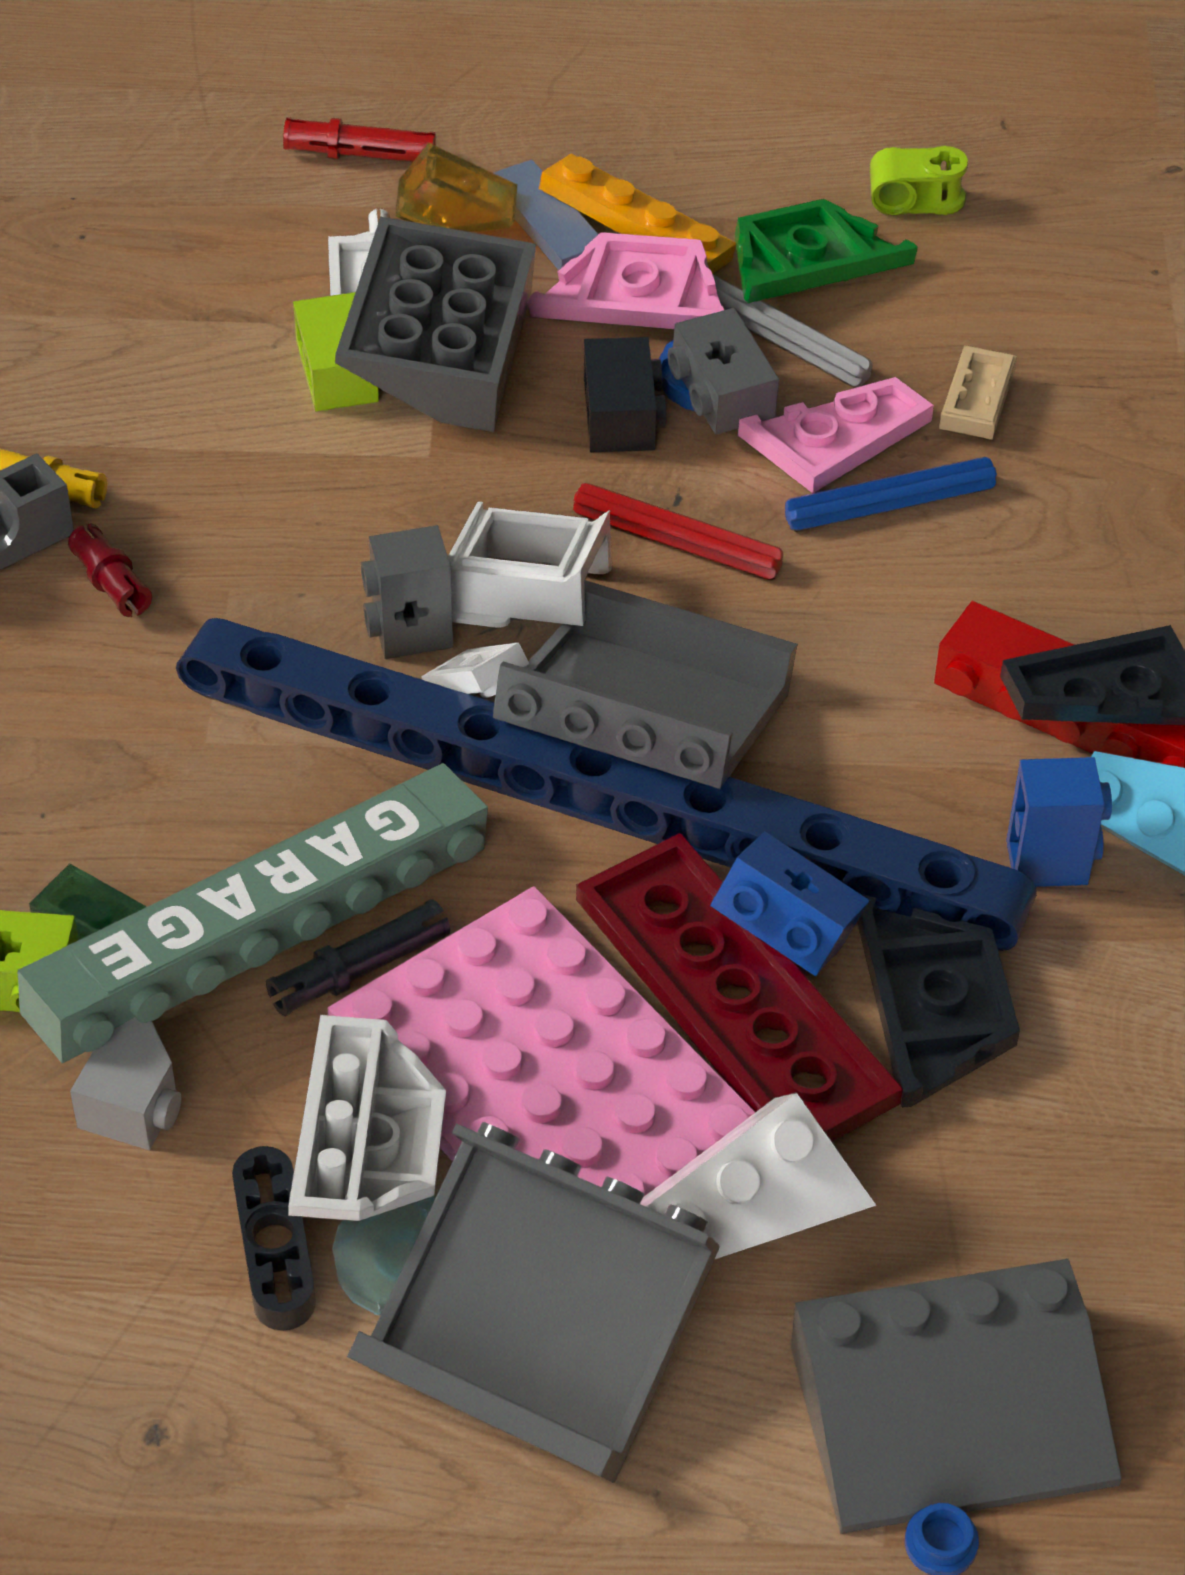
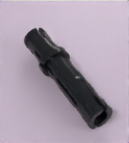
(336, 967)

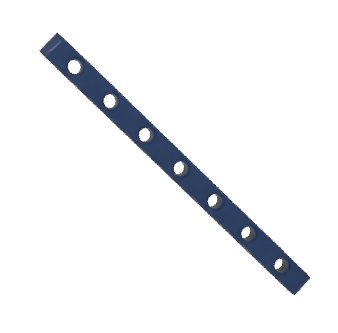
(440, 725)

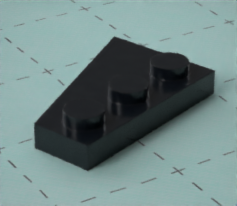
(1104, 680)

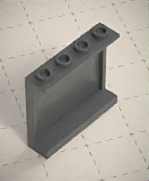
(651, 685)
(541, 1300)

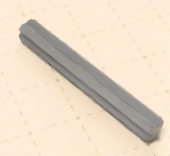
(796, 336)

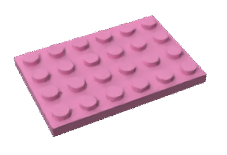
(551, 1048)

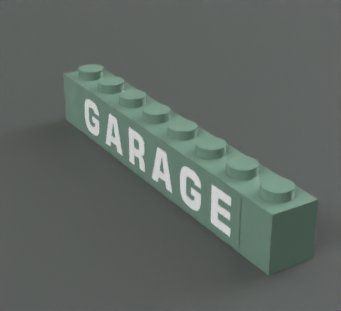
(250, 912)

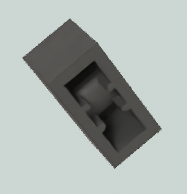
(723, 370)
(409, 592)

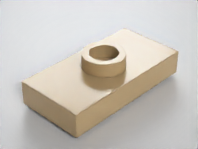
(978, 392)

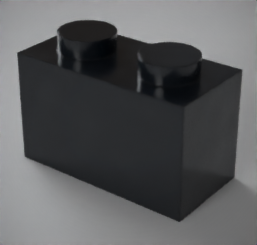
(621, 394)

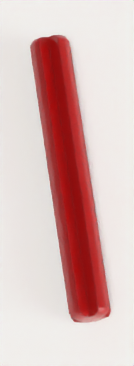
(679, 531)

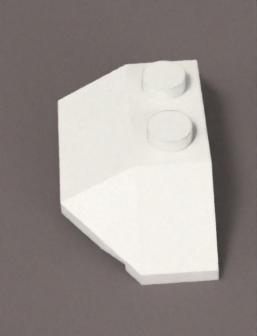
(366, 1124)

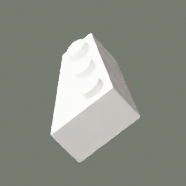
(765, 1180)

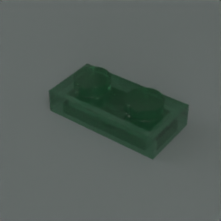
(86, 898)

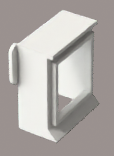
(496, 589)

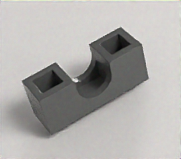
(32, 509)

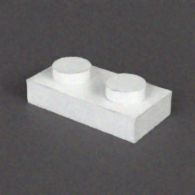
(476, 669)

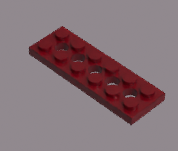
(724, 1027)

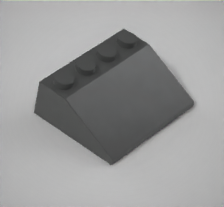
(439, 319)
(954, 1394)

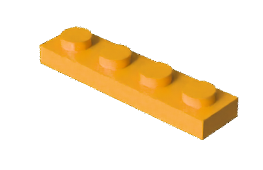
(627, 209)

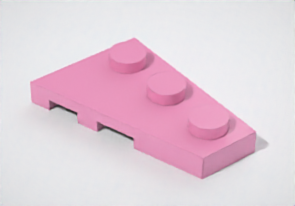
(840, 435)

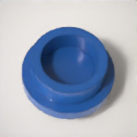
(941, 1540)

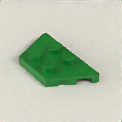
(810, 248)

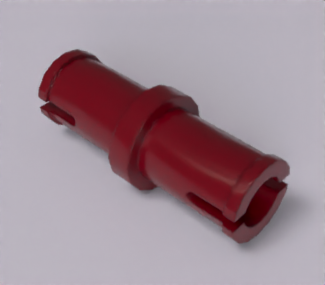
(110, 570)

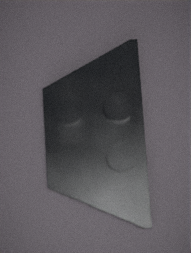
(936, 997)

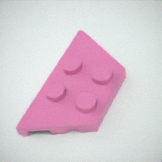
(632, 283)

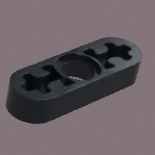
(263, 1261)

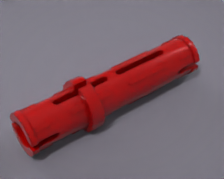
(354, 140)

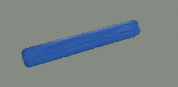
(890, 493)

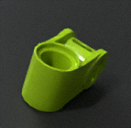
(913, 180)

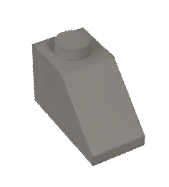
(127, 1087)

